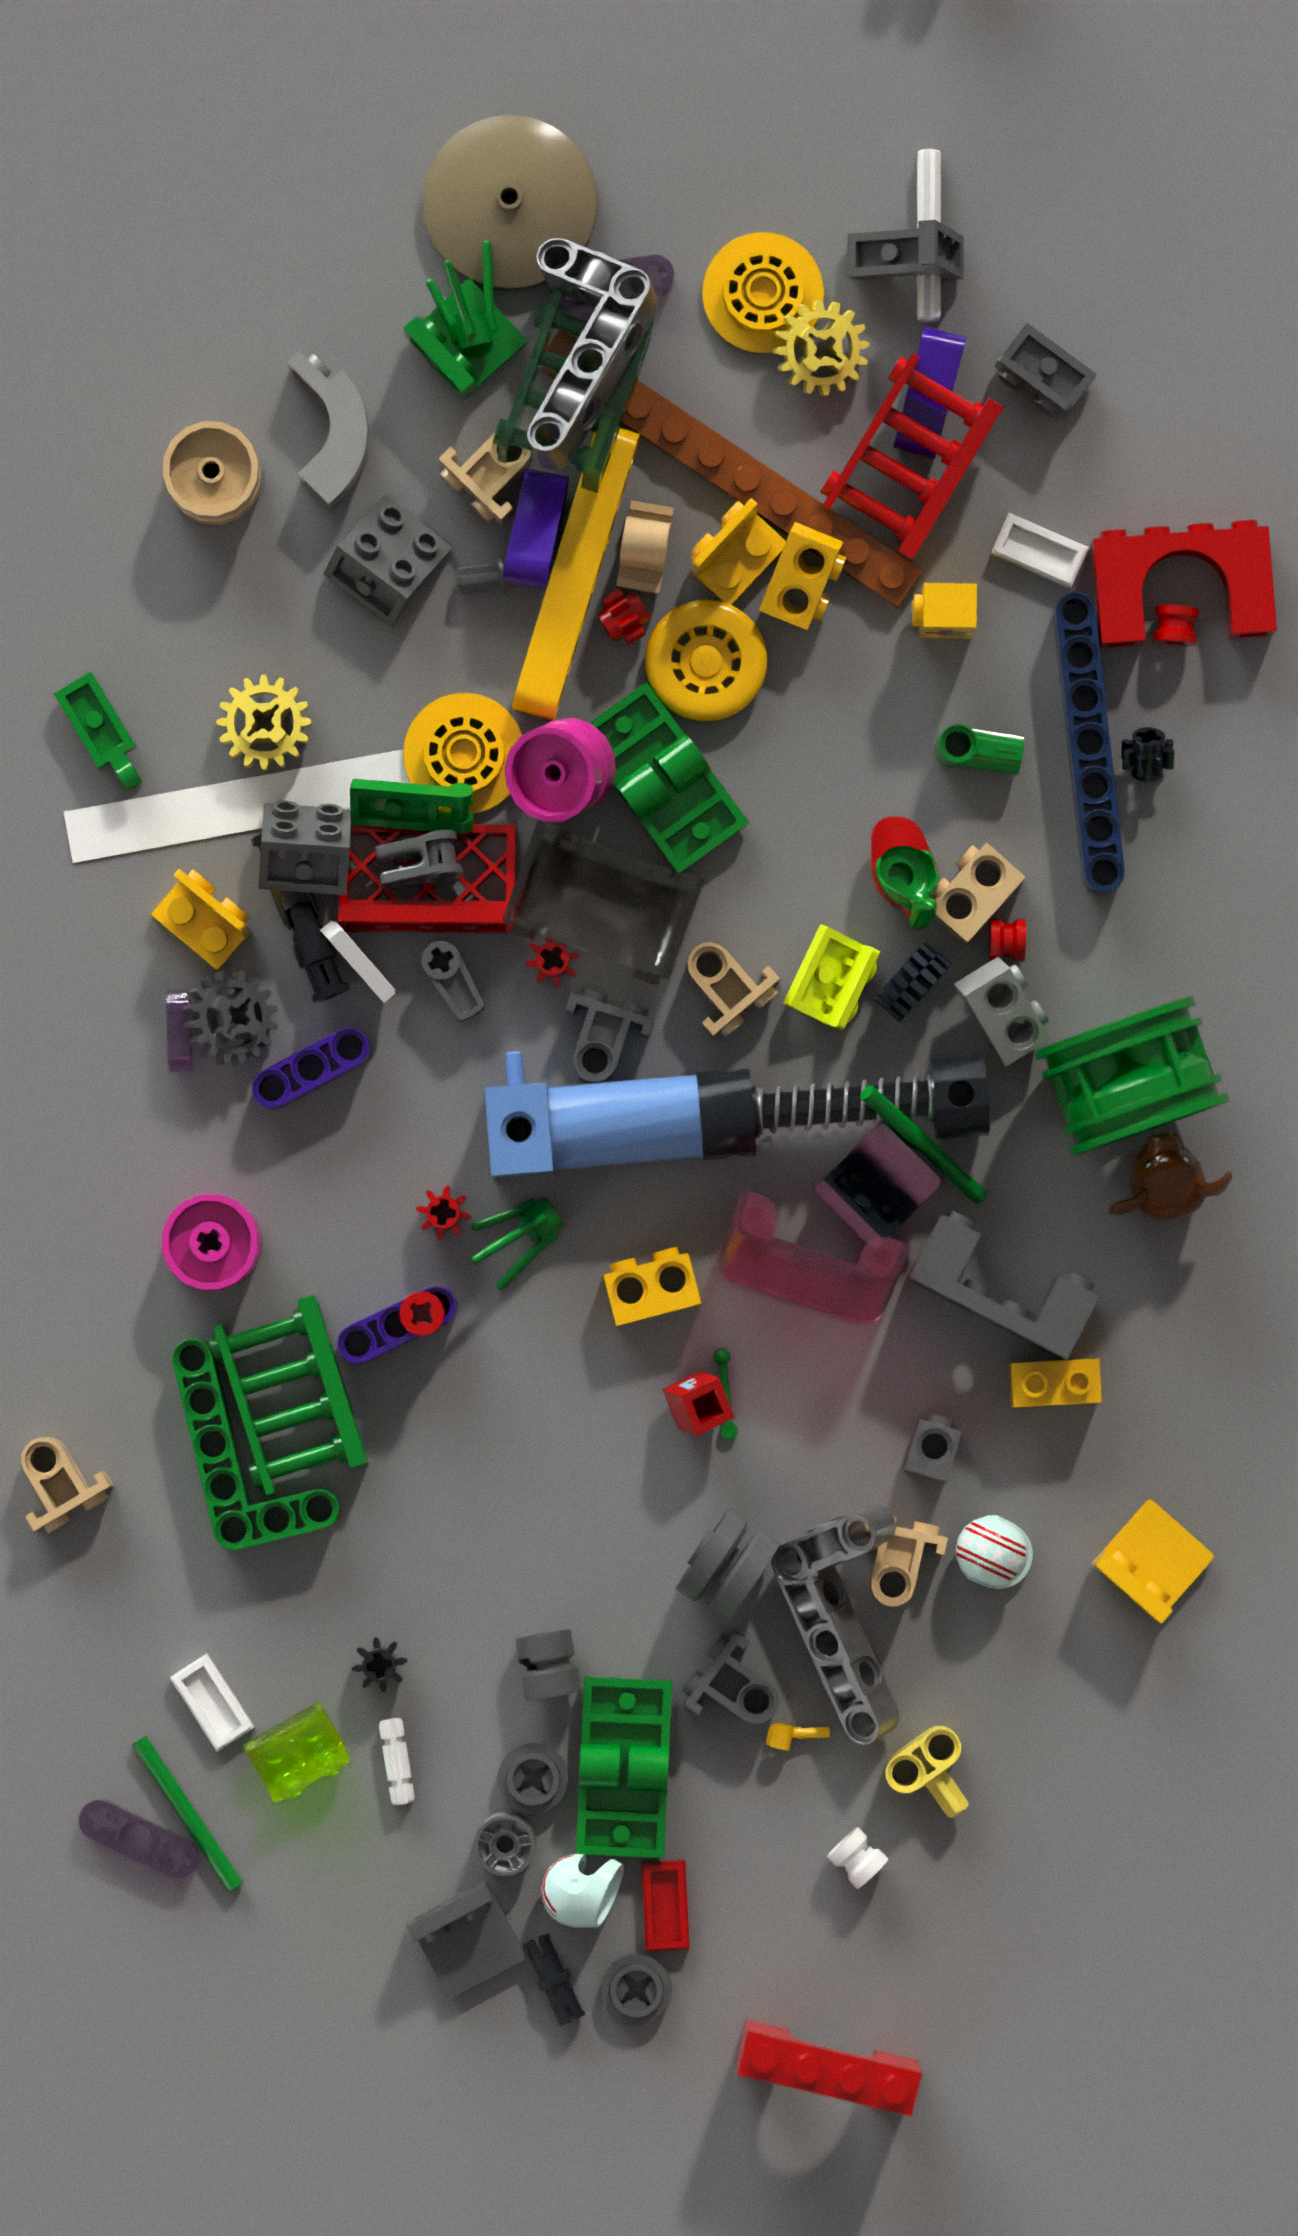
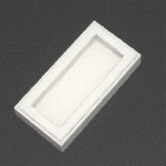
(1039, 550)
(358, 961)
(212, 1702)

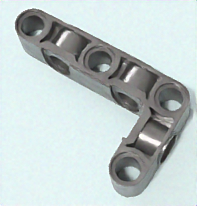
(607, 341)
(824, 1609)

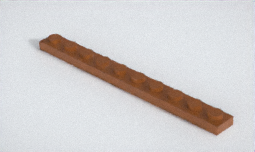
(747, 478)

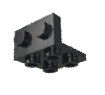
(880, 1183)

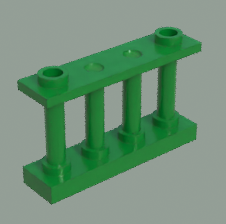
(332, 1404)

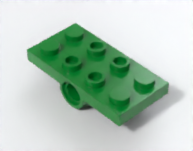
(667, 780)
(624, 1767)

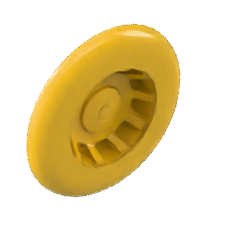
(760, 290)
(706, 660)
(462, 749)

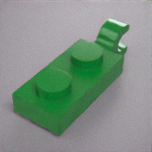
(99, 727)

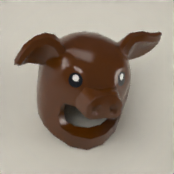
(1167, 1181)

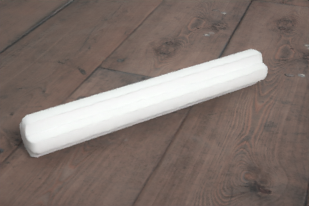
(928, 209)

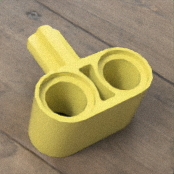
(930, 1771)

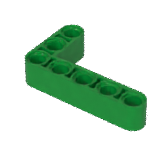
(229, 1463)

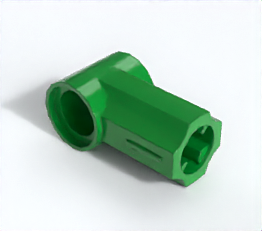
(984, 750)

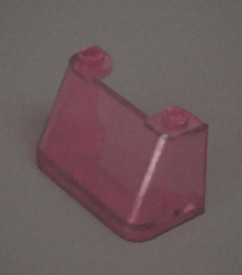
(804, 1275)

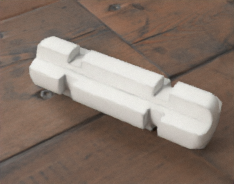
(396, 1761)

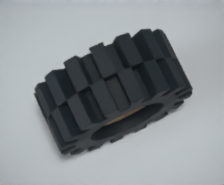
(912, 981)

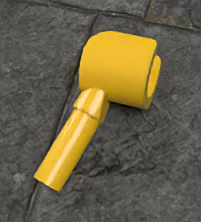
(781, 1734)

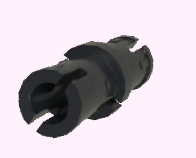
(554, 1979)

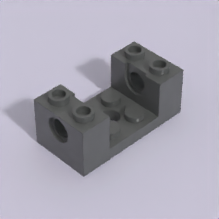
(1058, 1318)

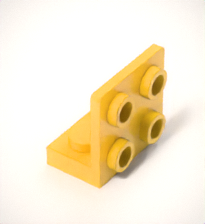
(736, 554)
(201, 921)
(1153, 1560)

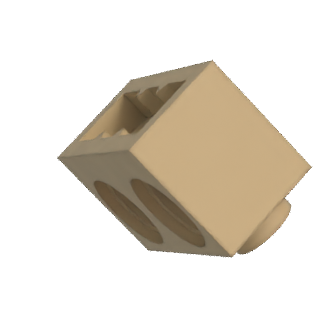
(982, 899)

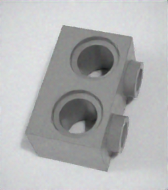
(997, 1014)

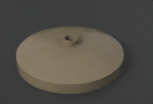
(487, 163)

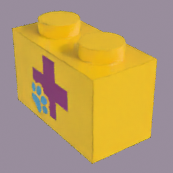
(945, 610)

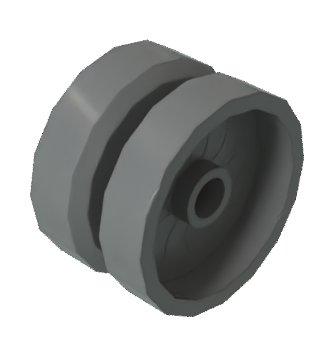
(723, 1563)

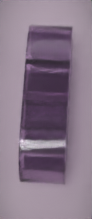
(178, 1046)

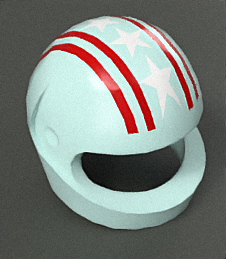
(994, 1552)
(579, 1898)

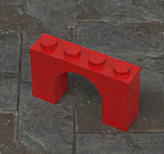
(1236, 554)
(873, 2081)

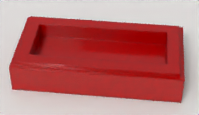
(665, 1905)

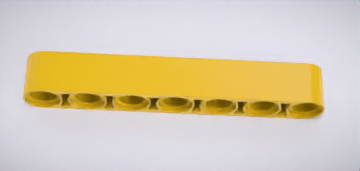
(572, 585)

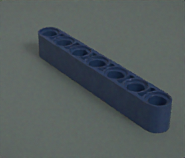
(1094, 722)

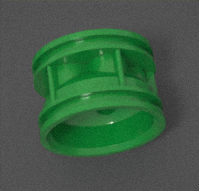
(1131, 1075)

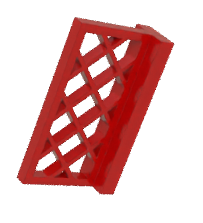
(435, 914)

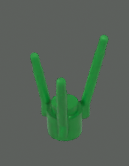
(470, 326)
(538, 1221)

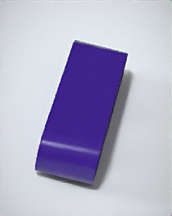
(940, 362)
(535, 529)
(289, 1068)
(375, 1328)

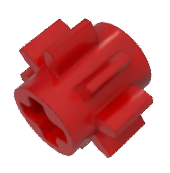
(623, 616)
(550, 947)
(436, 1202)

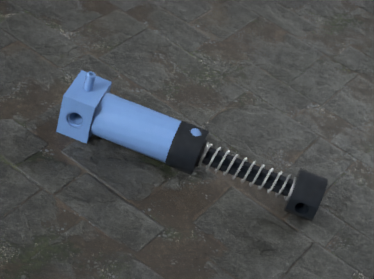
(702, 1115)

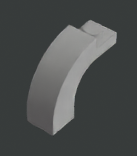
(344, 455)

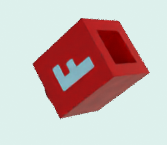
(698, 1403)

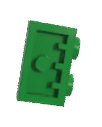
(470, 367)

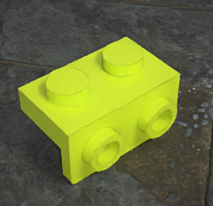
(832, 978)

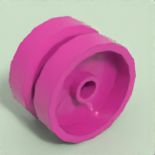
(560, 769)
(186, 1235)

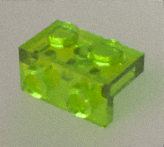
(298, 1752)

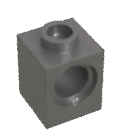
(934, 1468)

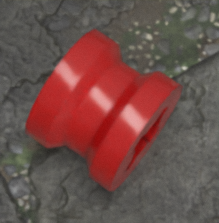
(1176, 625)
(1007, 939)
(427, 1312)

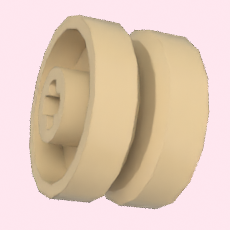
(214, 499)

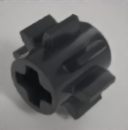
(1147, 754)
(387, 1653)

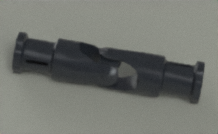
(310, 944)

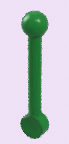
(722, 1357)

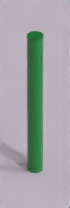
(923, 1143)
(187, 1813)

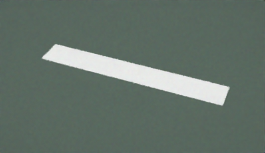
(217, 807)

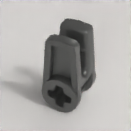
(429, 869)
(456, 984)

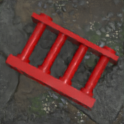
(931, 492)

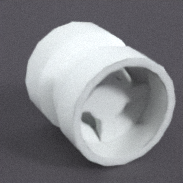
(859, 1859)

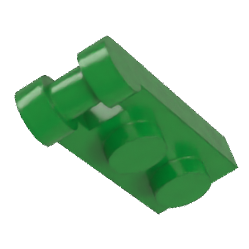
(411, 806)

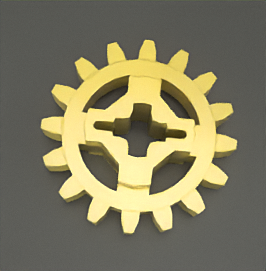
(834, 333)
(279, 708)

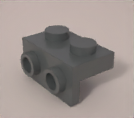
(1044, 372)

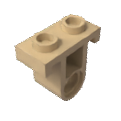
(485, 478)
(644, 547)
(730, 989)
(61, 1487)
(903, 1556)

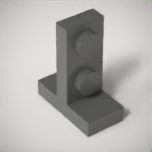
(906, 252)

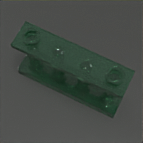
(589, 460)

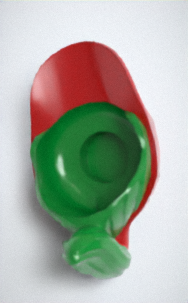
(904, 869)

